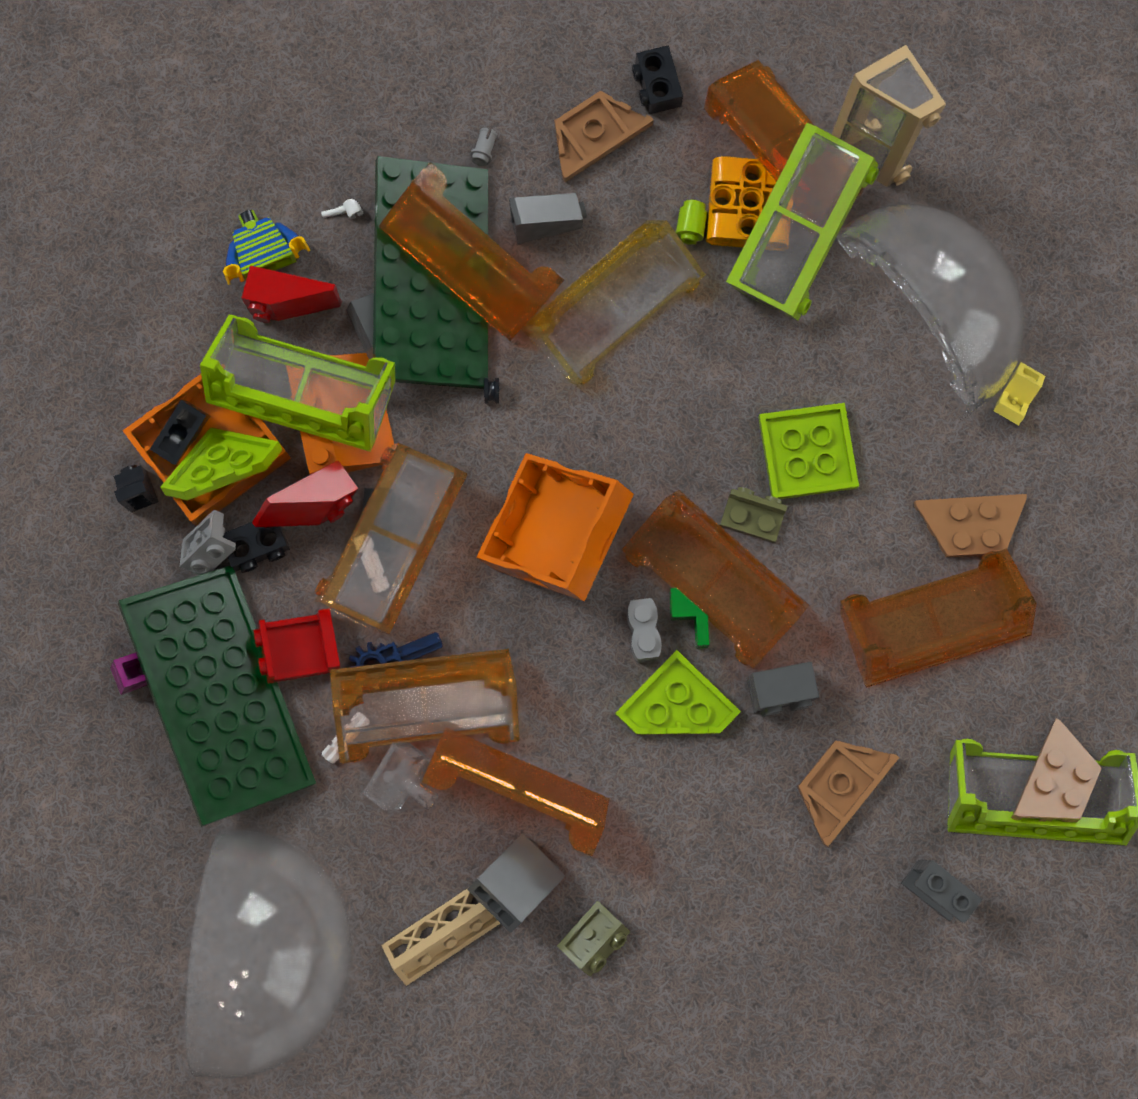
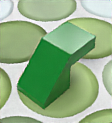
(684, 609)

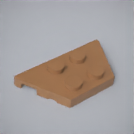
(595, 131)
(972, 523)
(1059, 779)
(841, 785)

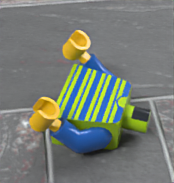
(262, 246)

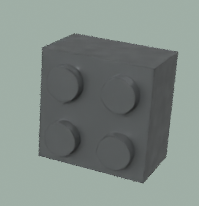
(782, 688)

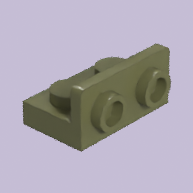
(753, 514)
(594, 939)

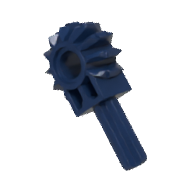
(392, 653)

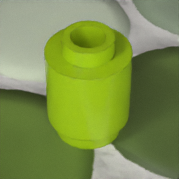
(691, 222)

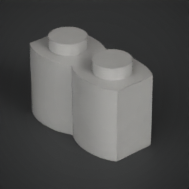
(642, 620)

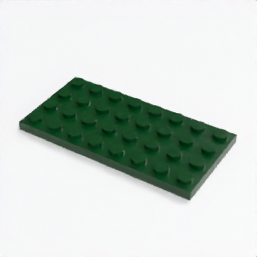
(415, 315)
(215, 706)

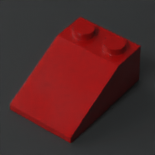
(286, 296)
(310, 500)

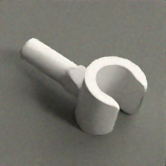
(349, 206)

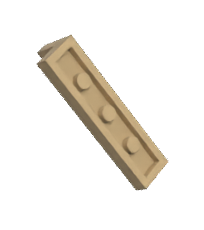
(445, 940)

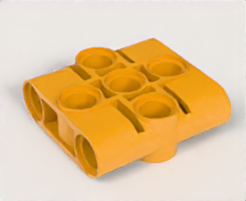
(730, 182)

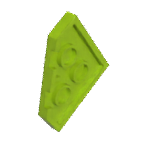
(218, 461)
(677, 702)

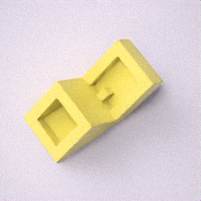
(1019, 393)

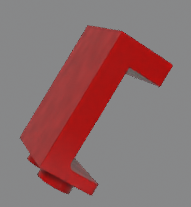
(297, 647)

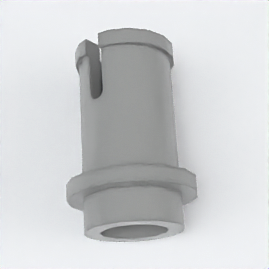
(482, 153)

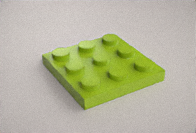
(808, 451)

